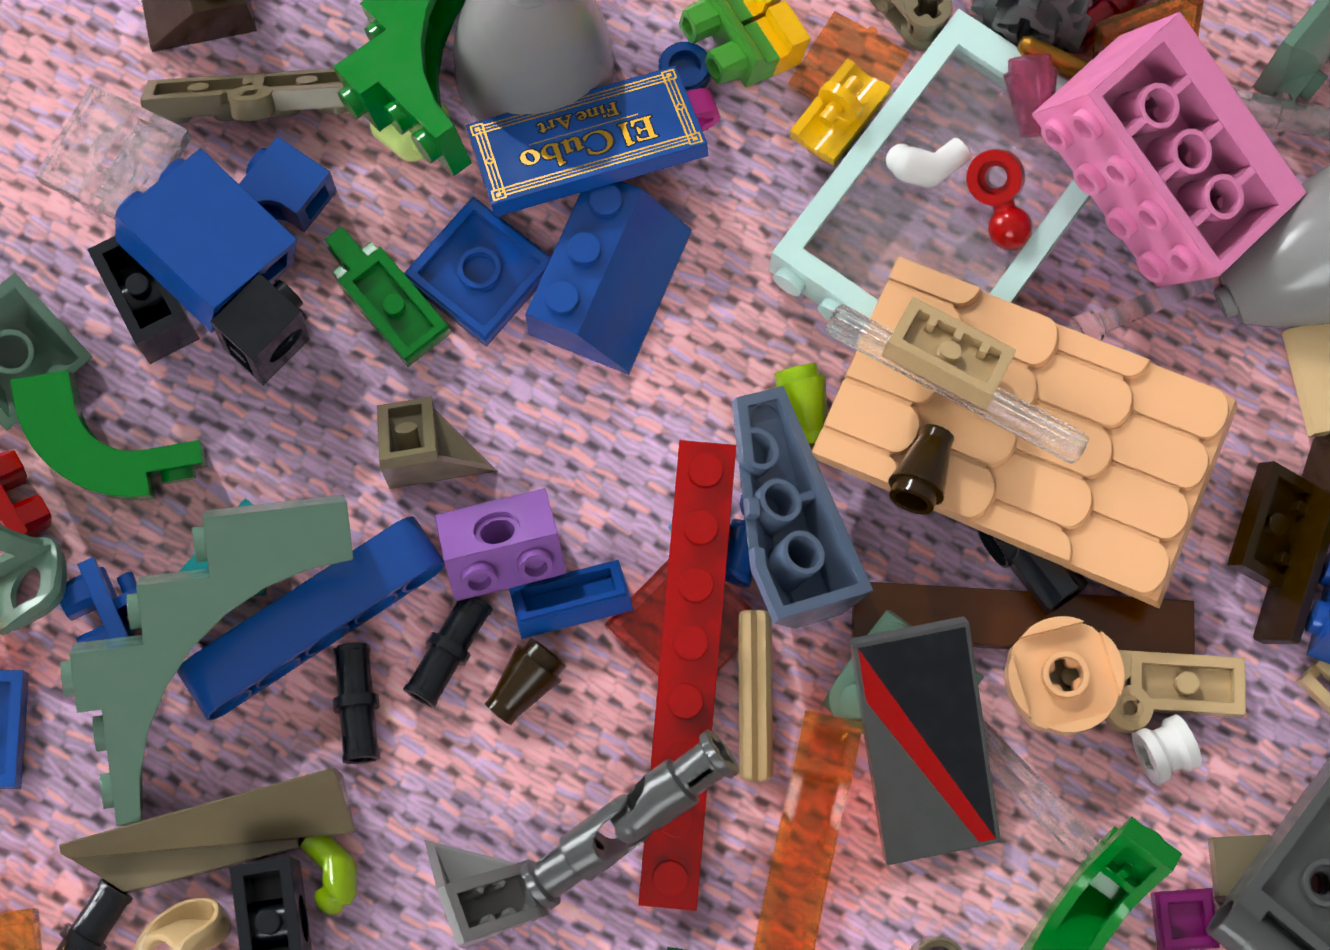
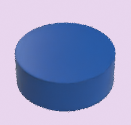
(690, 63)

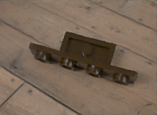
(1286, 541)

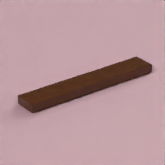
(1003, 616)

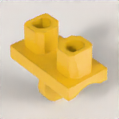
(839, 112)

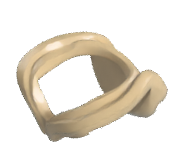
(188, 926)

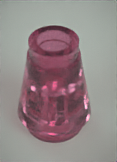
(1030, 84)

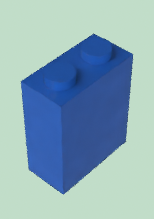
(202, 235)

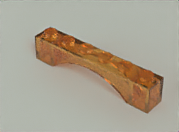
(807, 832)

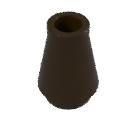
(922, 473)
(525, 680)

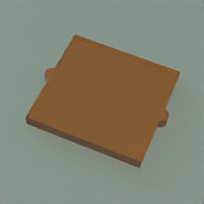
(843, 40)

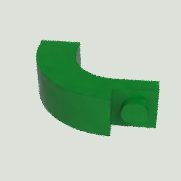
(57, 431)
(1105, 889)

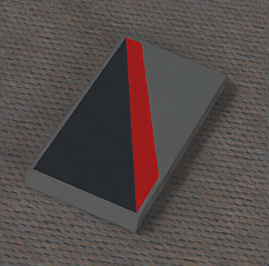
(925, 740)

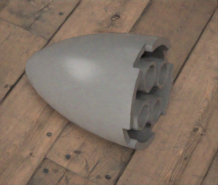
(529, 55)
(1287, 270)

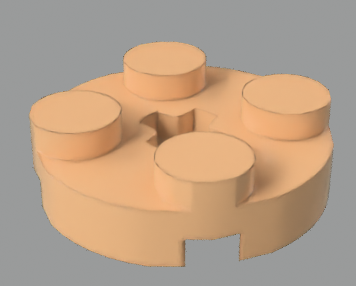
(1079, 647)

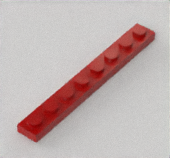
(689, 658)

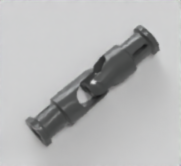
(653, 803)

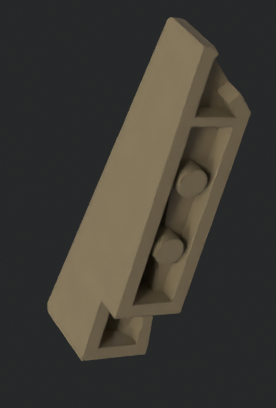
(217, 833)

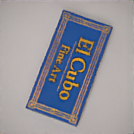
(589, 143)

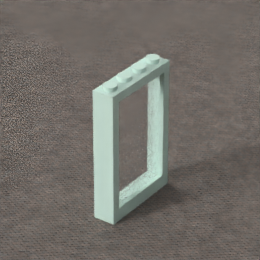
(868, 217)

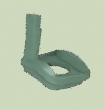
(20, 557)

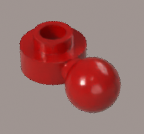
(1009, 225)

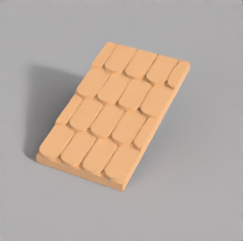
(1110, 514)

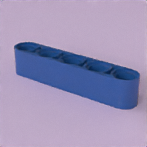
(310, 618)

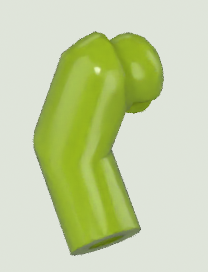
(338, 873)

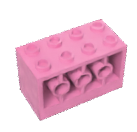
(1169, 153)

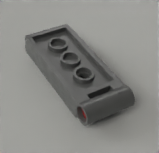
(1274, 897)

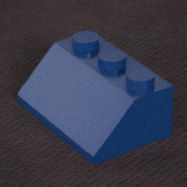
(608, 275)

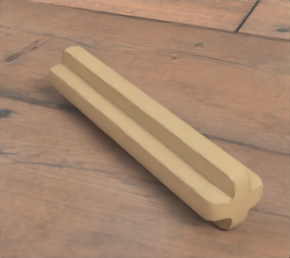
(755, 695)

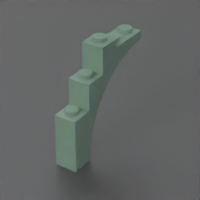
(129, 674)

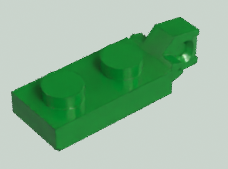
(386, 297)

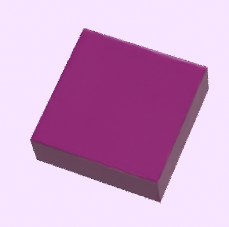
(1183, 918)

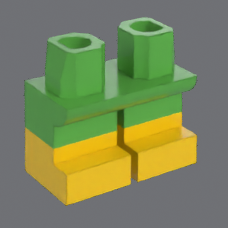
(752, 37)

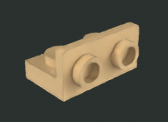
(948, 353)

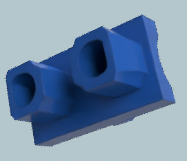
(95, 592)

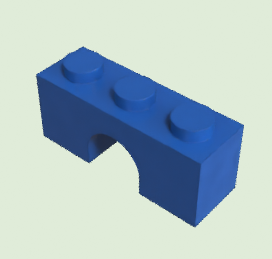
(288, 184)

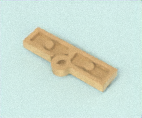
(1171, 686)

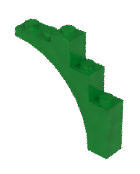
(398, 75)

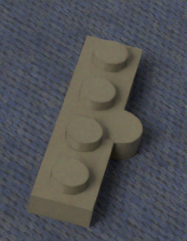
(244, 95)

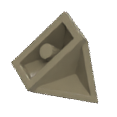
(422, 446)

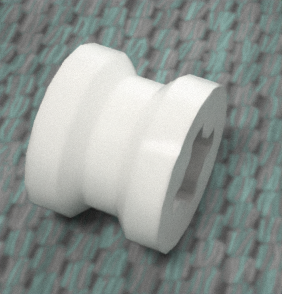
(1166, 749)

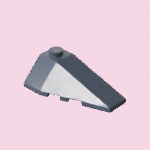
(791, 521)

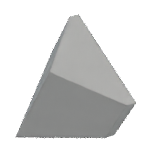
(481, 893)

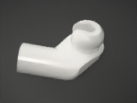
(925, 167)

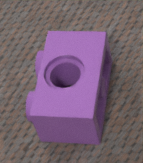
(500, 544)

